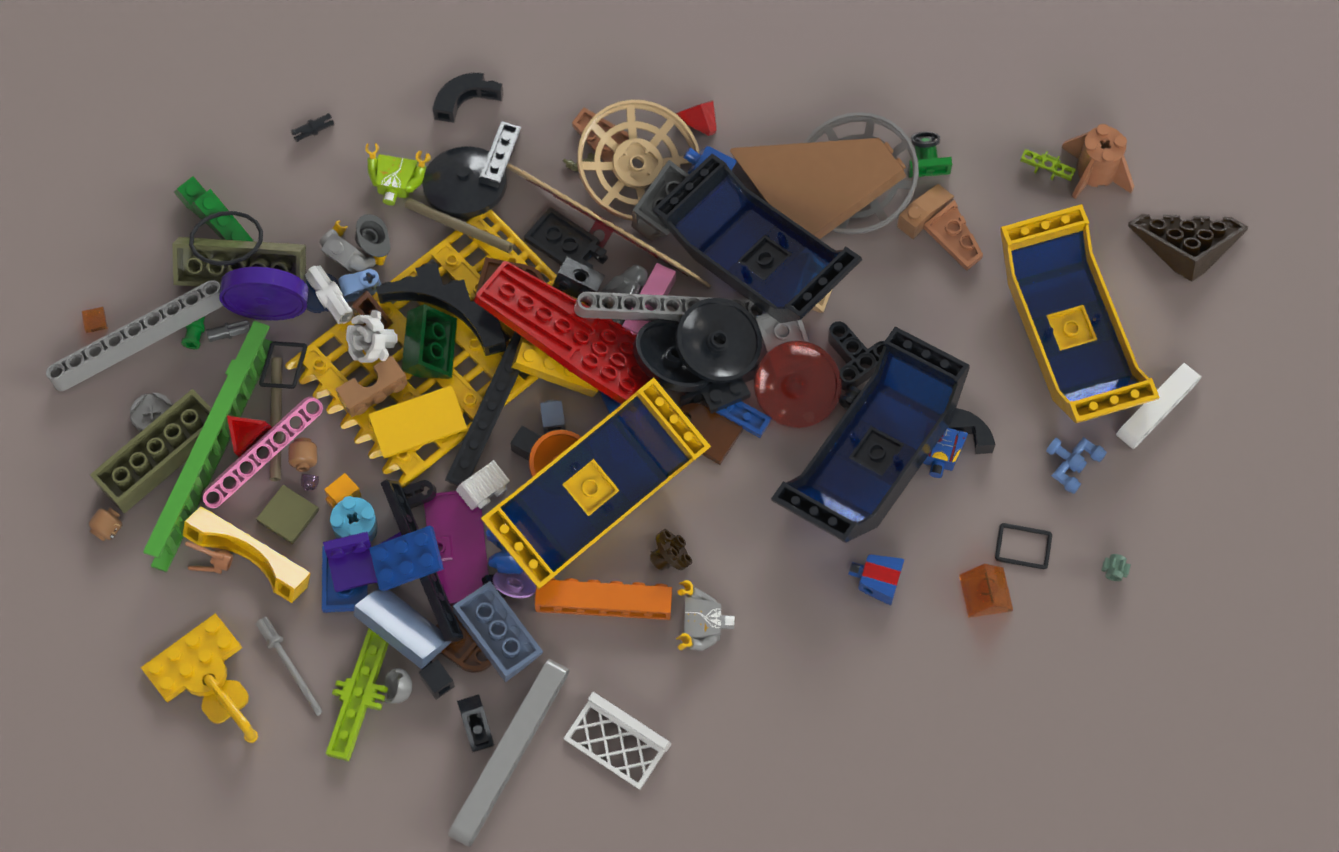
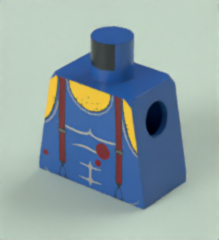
(946, 452)

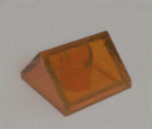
(985, 591)

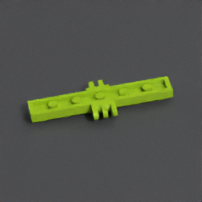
(358, 695)

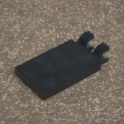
(562, 238)

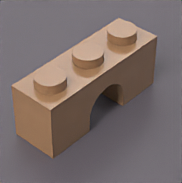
(358, 398)

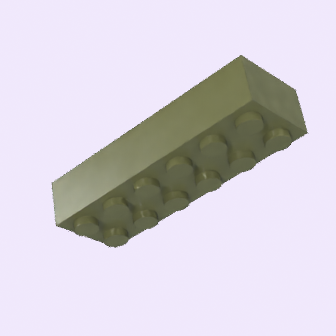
(191, 271)
(153, 453)

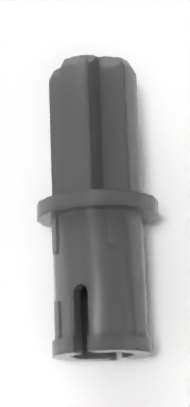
(228, 330)

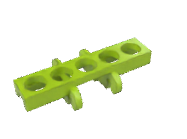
(1056, 163)

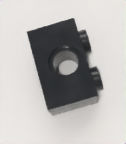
(577, 278)

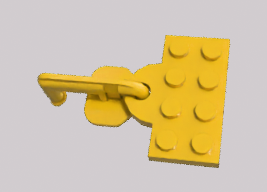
(197, 661)

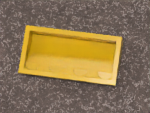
(417, 421)

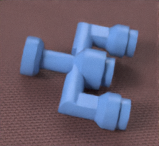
(1074, 461)

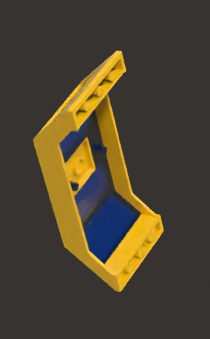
(1071, 316)
(595, 483)

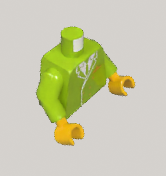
(395, 175)

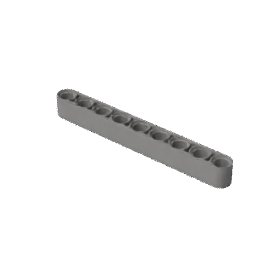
(638, 303)
(135, 336)
(508, 753)

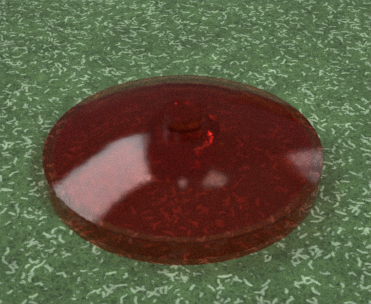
(797, 384)

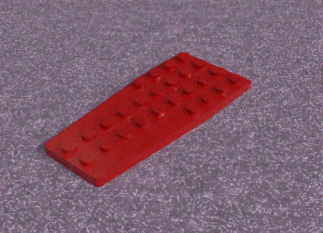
(545, 316)

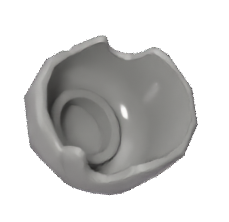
(398, 685)

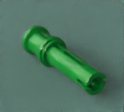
(193, 334)

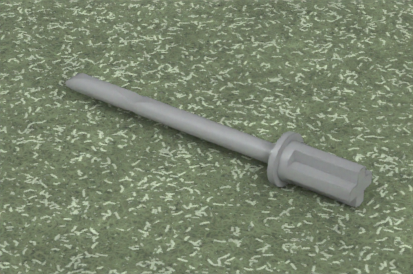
(274, 641)

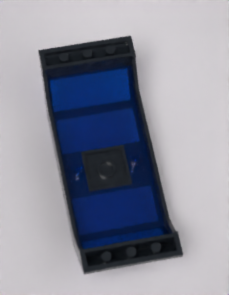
(752, 243)
(879, 439)

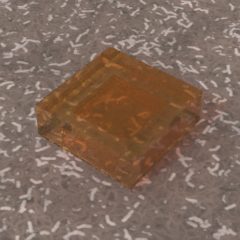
(94, 319)

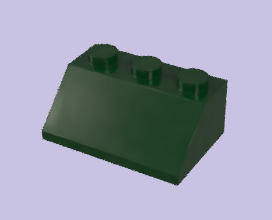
(429, 343)

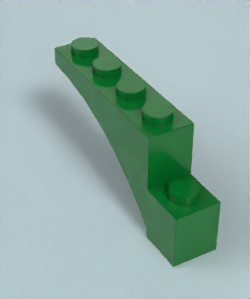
(206, 204)

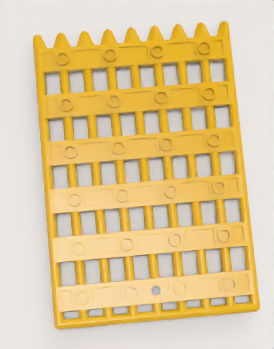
(454, 264)

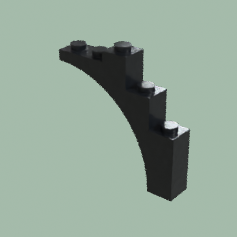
(453, 297)

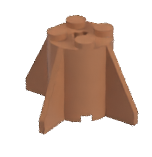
(1100, 158)

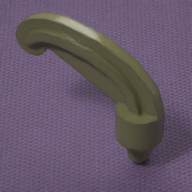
(573, 166)

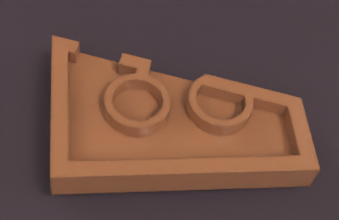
(581, 122)
(954, 236)

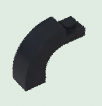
(461, 89)

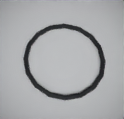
(226, 213)

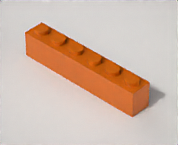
(605, 599)

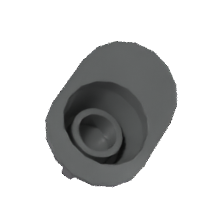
(372, 235)

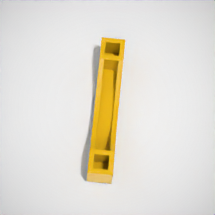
(212, 531)

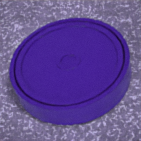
(263, 293)

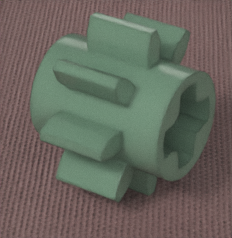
(1116, 567)

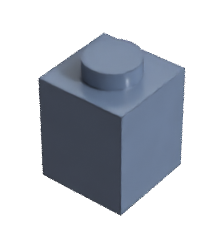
(552, 415)

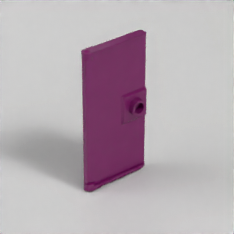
(460, 544)

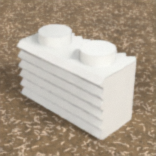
(483, 485)

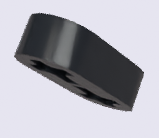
(415, 491)

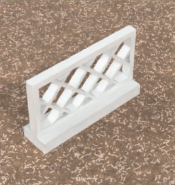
(623, 721)

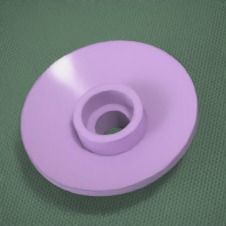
(514, 585)

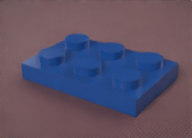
(406, 558)
(338, 601)

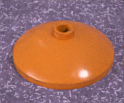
(550, 447)

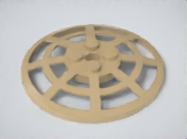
(631, 149)

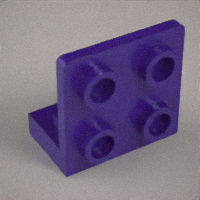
(350, 561)

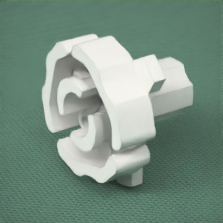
(372, 338)

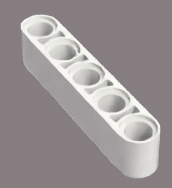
(1153, 412)

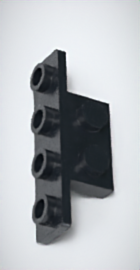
(721, 395)

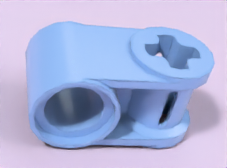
(356, 284)

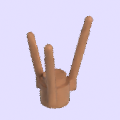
(220, 559)

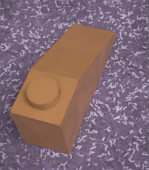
(923, 209)

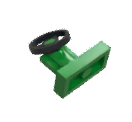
(927, 156)

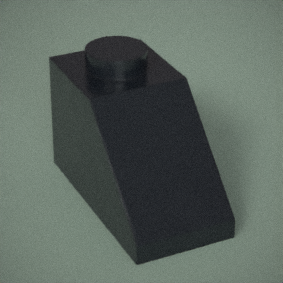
(475, 723)

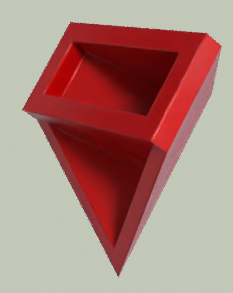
(700, 118)
(246, 432)

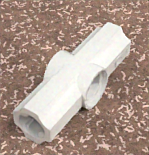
(329, 294)

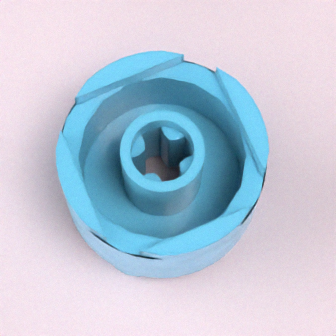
(352, 510)

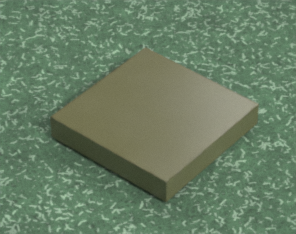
(287, 514)

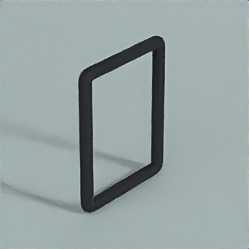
(287, 386)
(1027, 529)

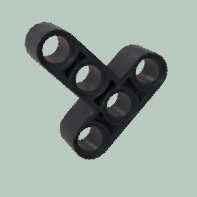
(853, 359)

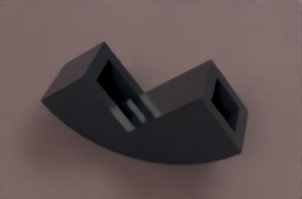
(972, 424)

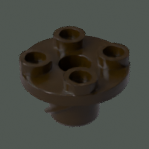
(670, 552)

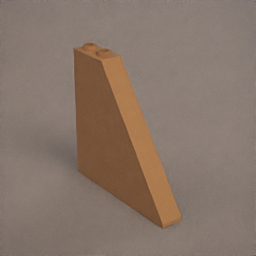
(821, 181)

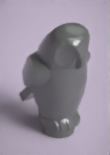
(628, 283)

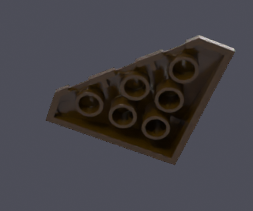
(1188, 245)

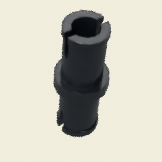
(312, 127)

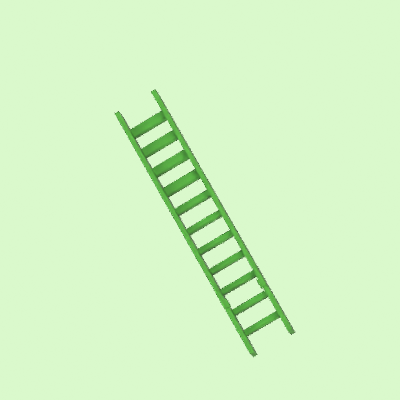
(209, 447)

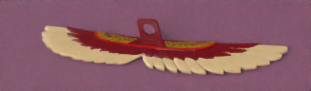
(606, 226)

